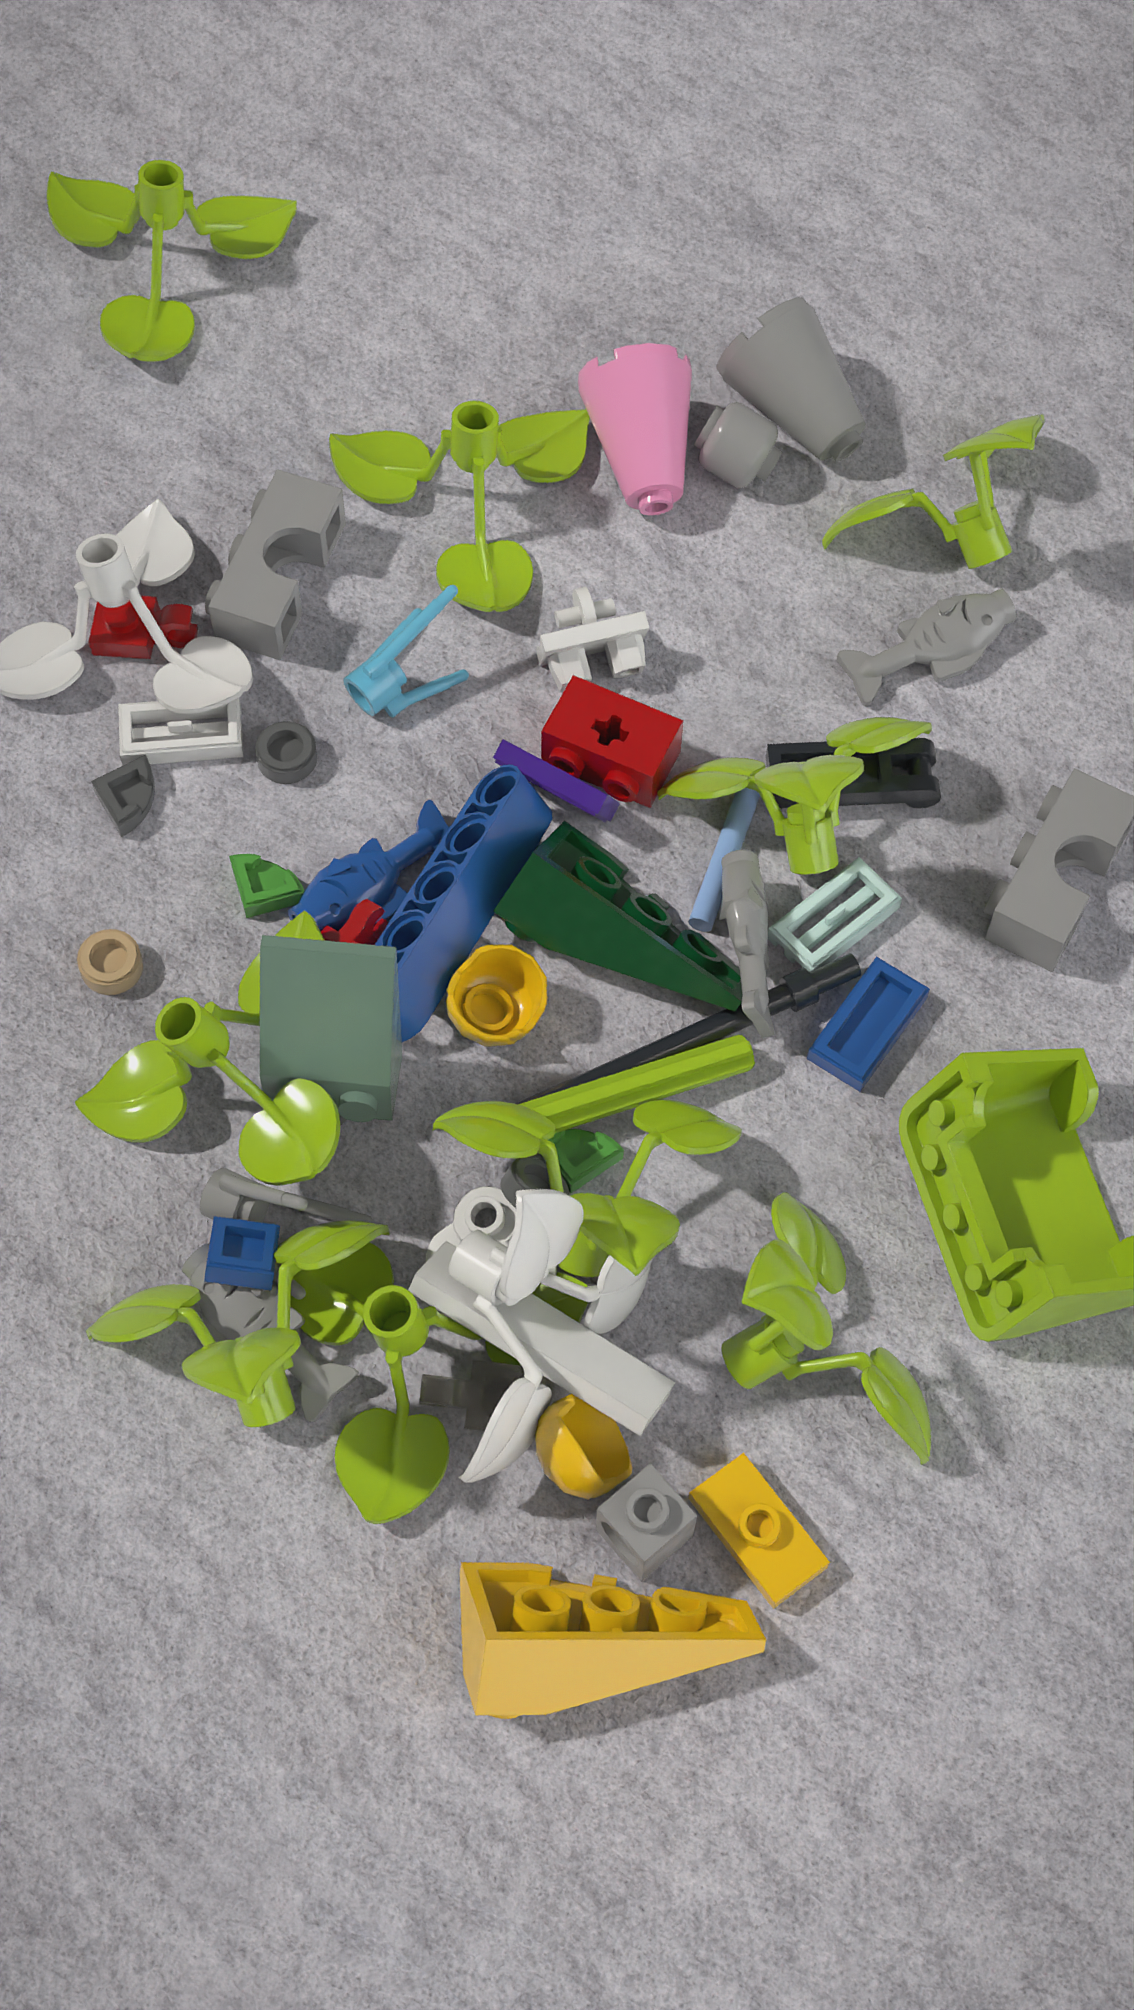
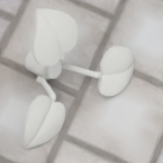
(146, 551)
(541, 1239)

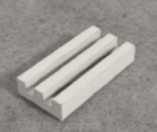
(180, 738)

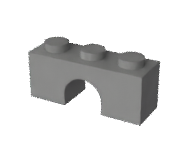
(288, 524)
(1038, 908)

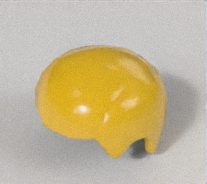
(497, 995)
(581, 1448)

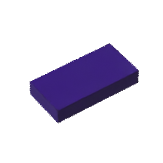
(557, 782)

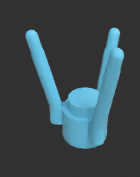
(379, 679)

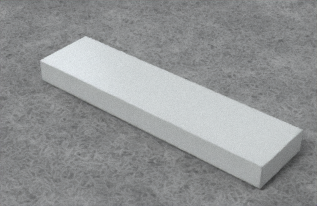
(558, 1344)

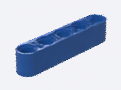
(462, 888)

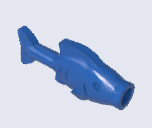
(369, 874)

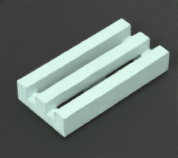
(799, 948)

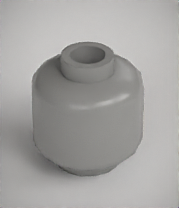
(738, 445)

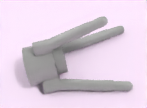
(241, 1198)

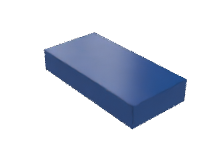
(868, 1024)

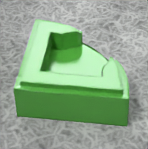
(264, 885)
(584, 1155)

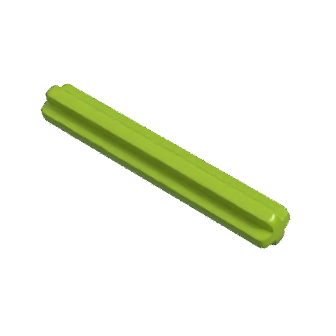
(645, 1083)

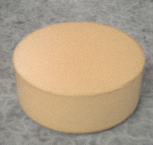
(110, 962)

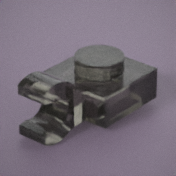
(477, 1395)

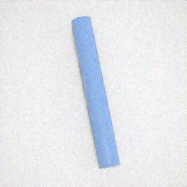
(730, 839)

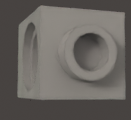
(645, 1522)

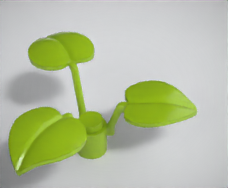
(95, 212)
(540, 446)
(977, 523)
(811, 784)
(145, 1098)
(622, 1226)
(784, 1289)
(250, 1365)
(384, 1457)

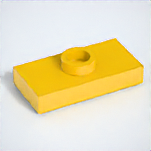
(758, 1530)

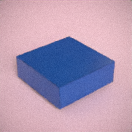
(242, 1253)

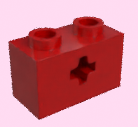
(611, 741)

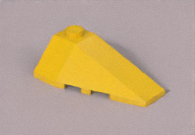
(563, 1644)

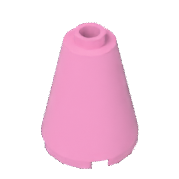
(642, 421)

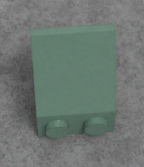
(331, 1021)

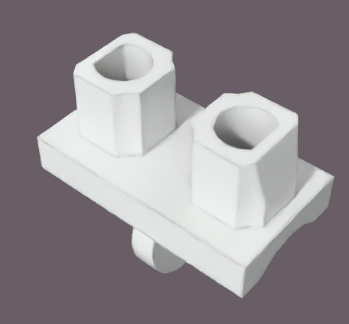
(620, 638)

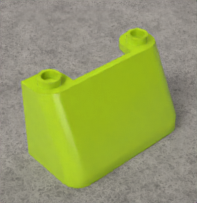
(1016, 1191)

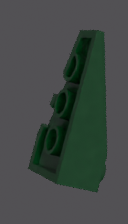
(581, 906)

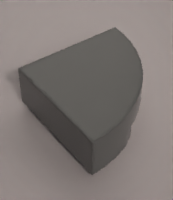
(126, 794)

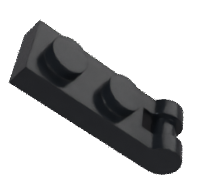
(877, 781)

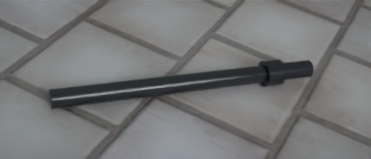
(795, 991)

